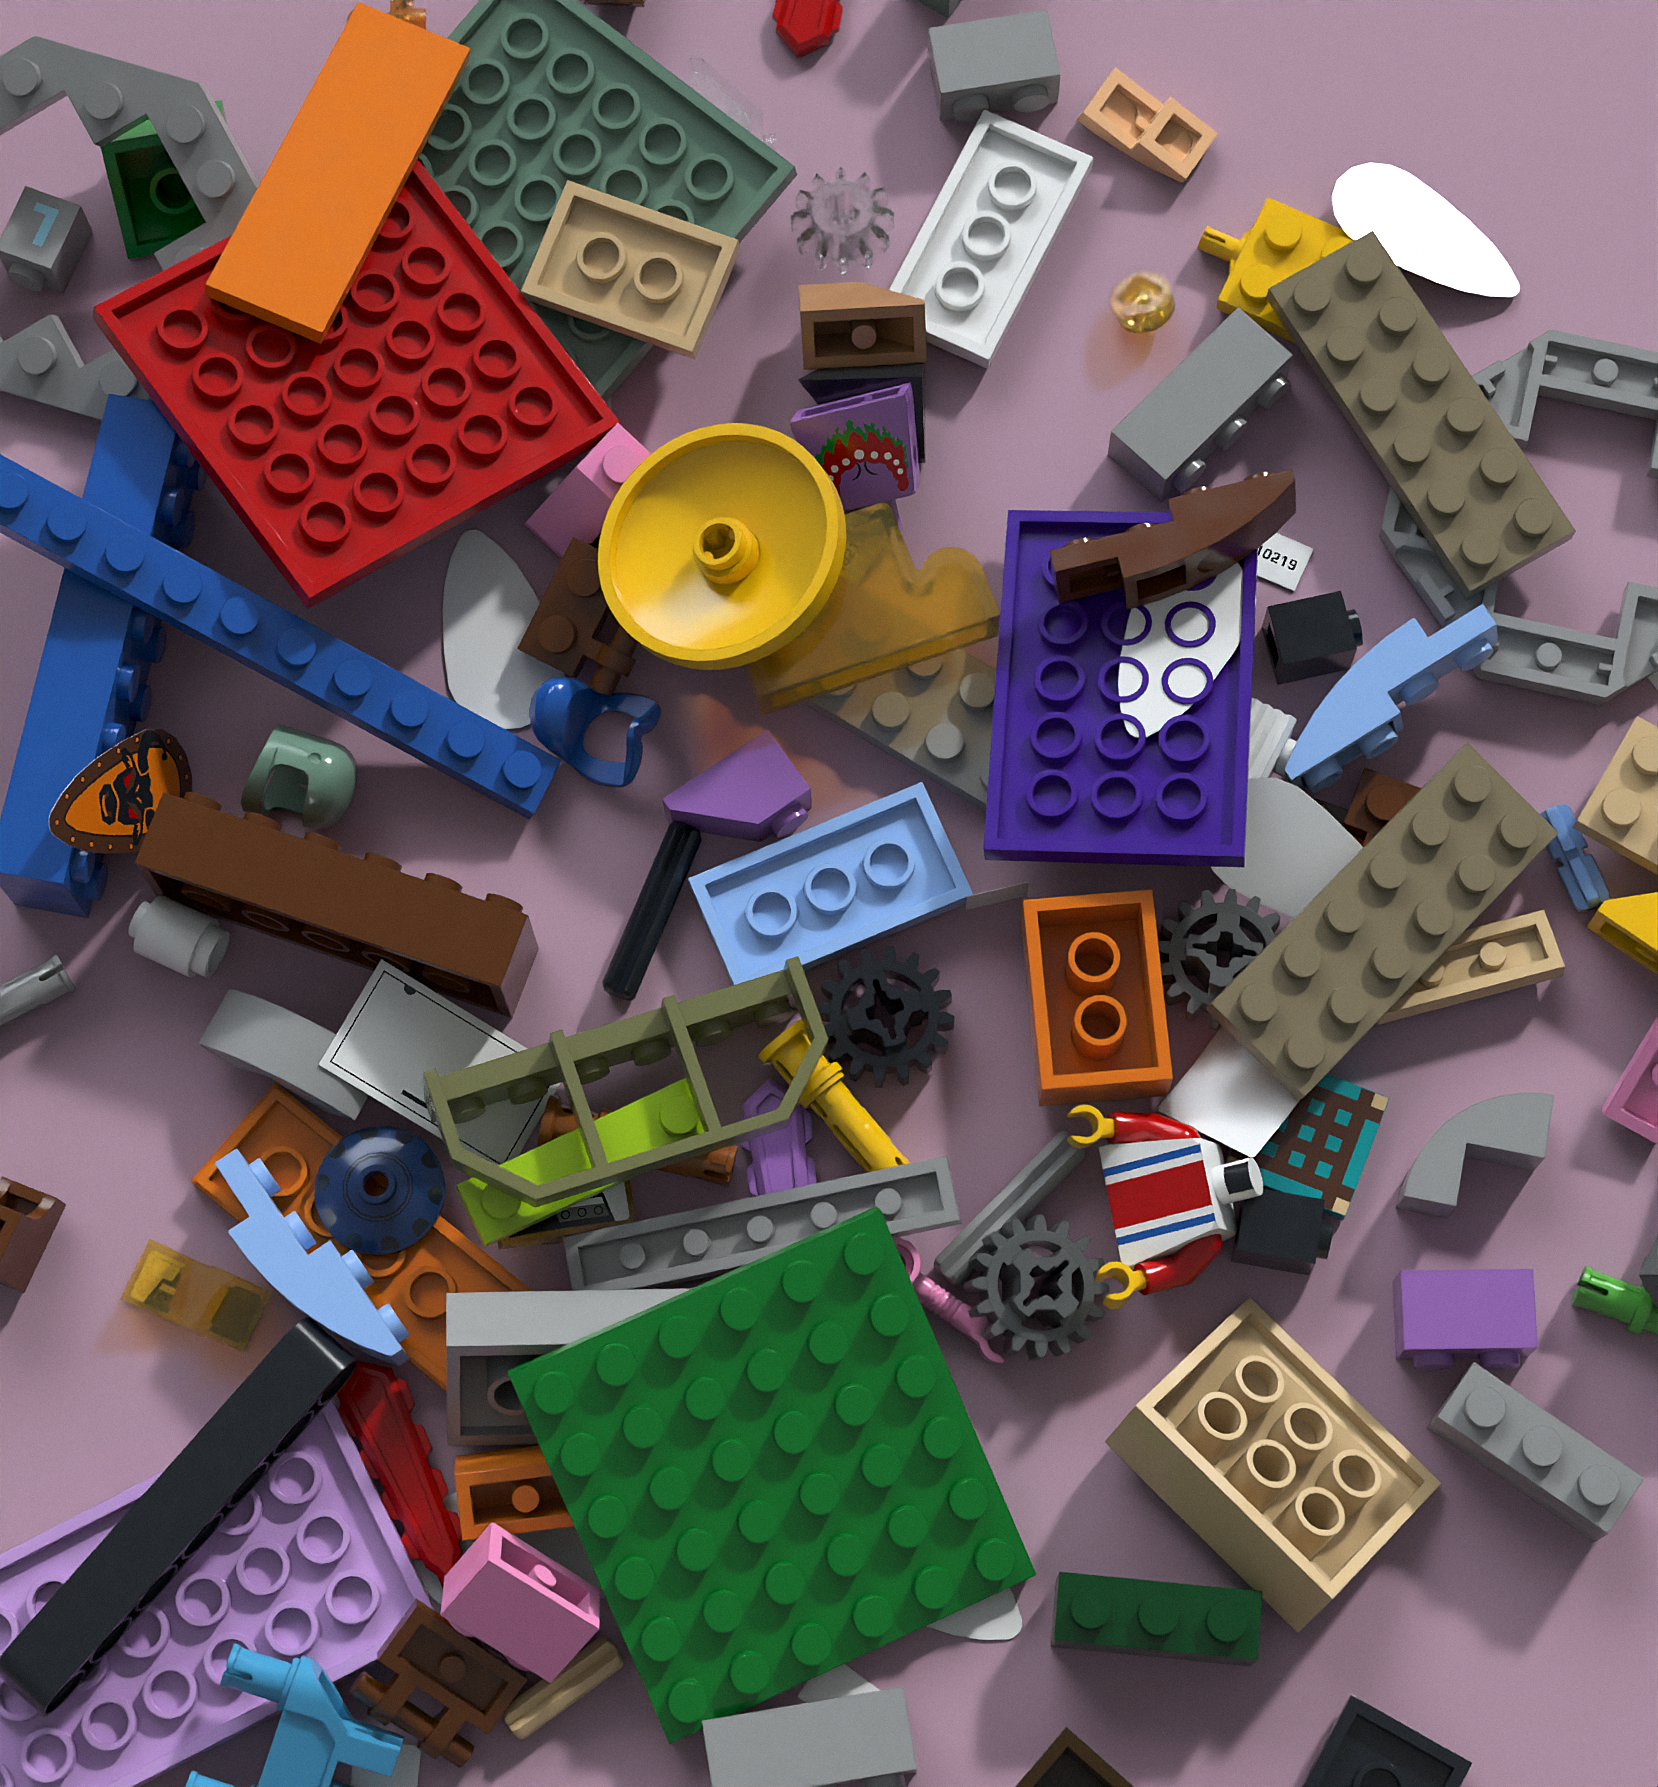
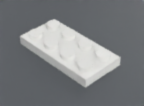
(990, 234)

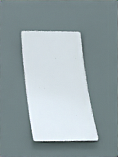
(1230, 1096)

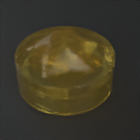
(1143, 302)

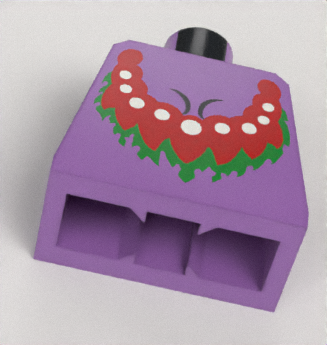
(864, 445)

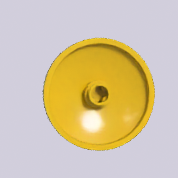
(722, 546)

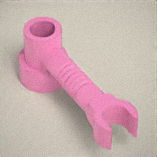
(944, 1304)

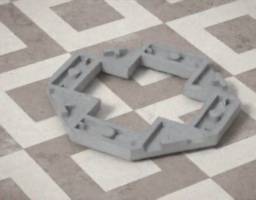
(110, 101)
(1529, 651)

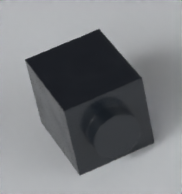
(1311, 637)
(1282, 1232)

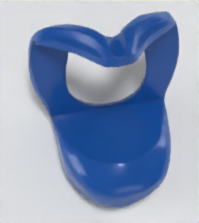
(565, 709)

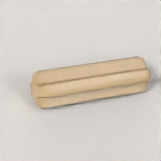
(549, 1699)

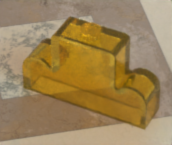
(879, 616)

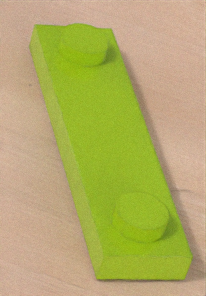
(633, 1129)

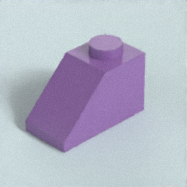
(744, 794)

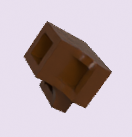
(25, 1229)

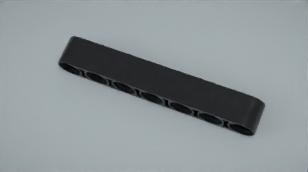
(175, 1516)

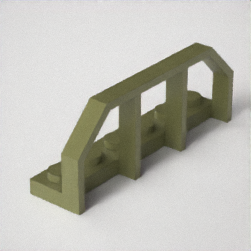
(645, 1040)

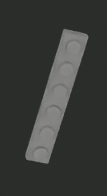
(738, 1232)

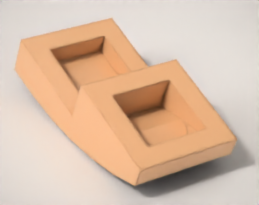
(1145, 129)

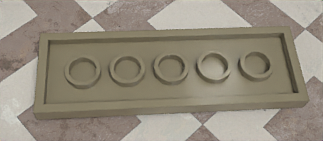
(1420, 414)
(1381, 922)

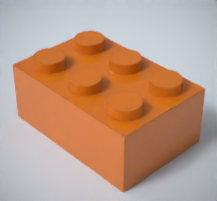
(1095, 998)

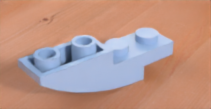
(1361, 707)
(318, 1283)

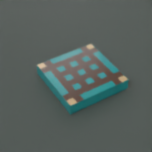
(1322, 1144)

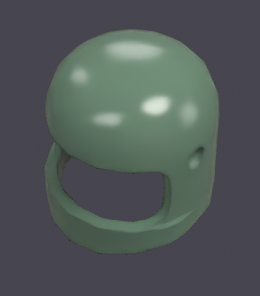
(304, 760)

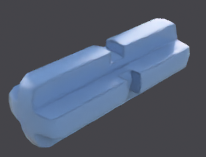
(1578, 872)

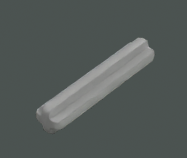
(1013, 1202)

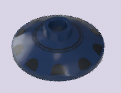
(386, 1221)

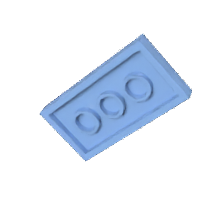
(832, 887)

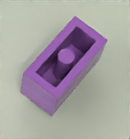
(1464, 1317)

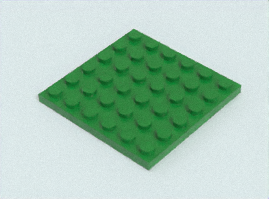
(772, 1473)

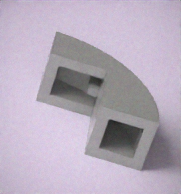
(283, 1047)
(1497, 1130)

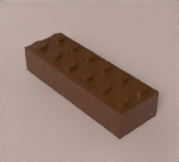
(338, 902)

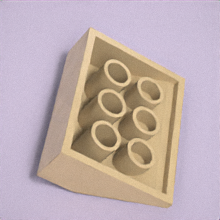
(1272, 1463)

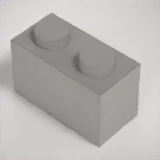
(993, 66)

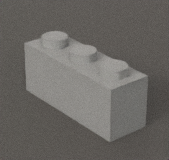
(1201, 406)
(1535, 1453)
(815, 1744)

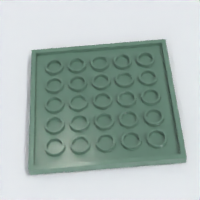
(576, 101)

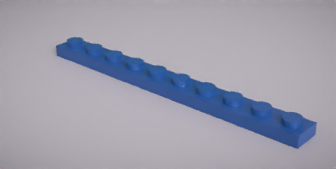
(272, 640)

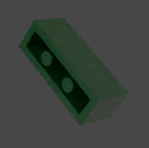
(1156, 1619)

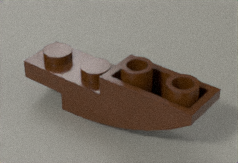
(1203, 538)

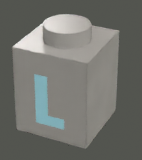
(43, 241)

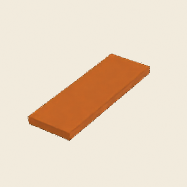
(338, 173)
(412, 1281)

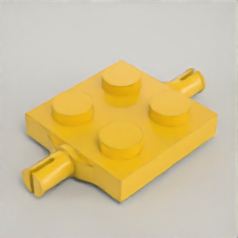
(1268, 253)

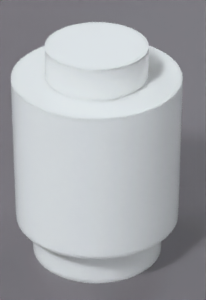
(178, 937)

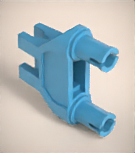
(313, 1725)

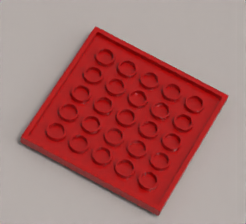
(390, 431)

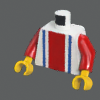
(1165, 1198)

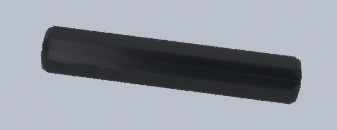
(652, 911)

